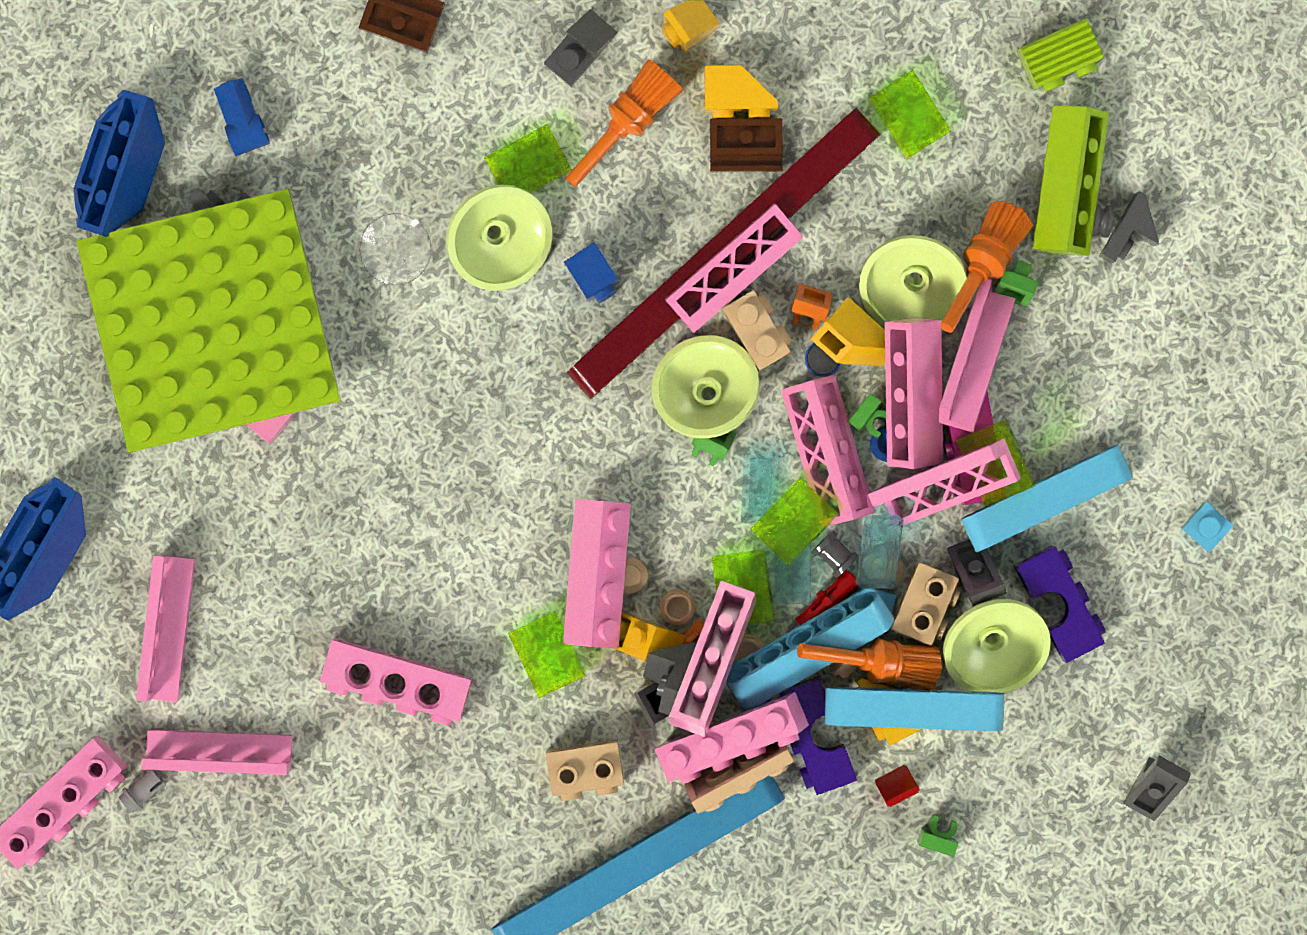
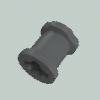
(834, 554)

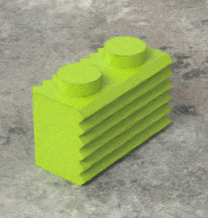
(1061, 55)

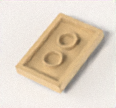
(714, 787)

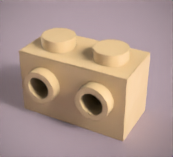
(756, 330)
(925, 603)
(585, 769)

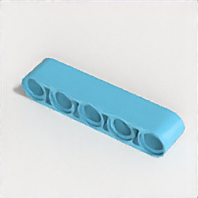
(1047, 498)
(777, 664)
(914, 708)

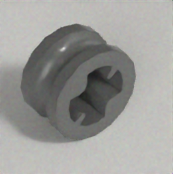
(1103, 220)

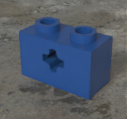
(592, 274)

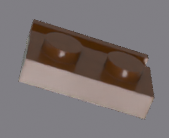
(403, 21)
(746, 145)

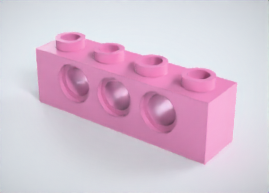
(452, 686)

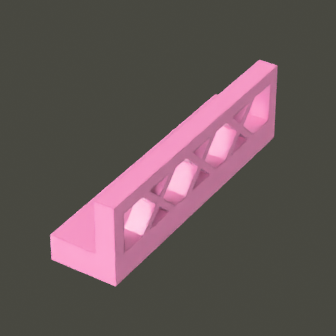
(742, 276)
(976, 358)
(834, 449)
(938, 474)
(165, 628)
(218, 752)

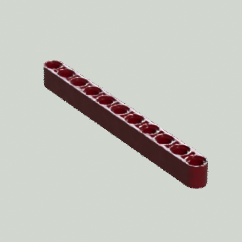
(788, 192)

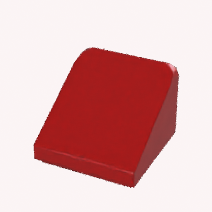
(897, 785)

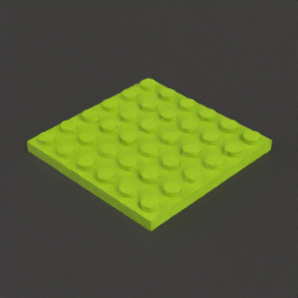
(208, 321)

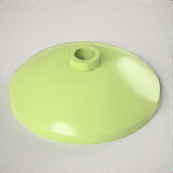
(510, 253)
(893, 294)
(703, 367)
(1007, 657)

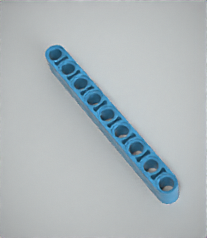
(640, 863)

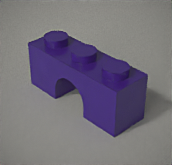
(1077, 630)
(824, 767)

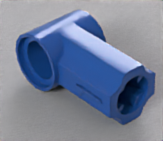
(243, 125)

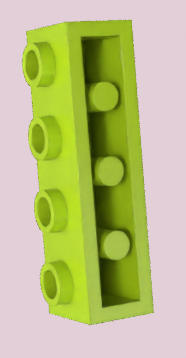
(1071, 180)

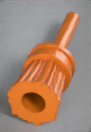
(630, 114)
(989, 254)
(885, 662)

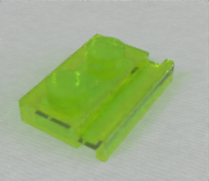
(909, 114)
(529, 161)
(989, 435)
(794, 521)
(751, 573)
(544, 655)

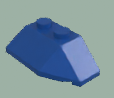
(118, 164)
(39, 546)

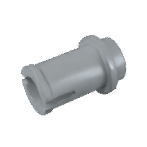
(141, 791)

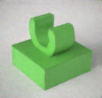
(1017, 284)
(867, 414)
(715, 446)
(938, 840)

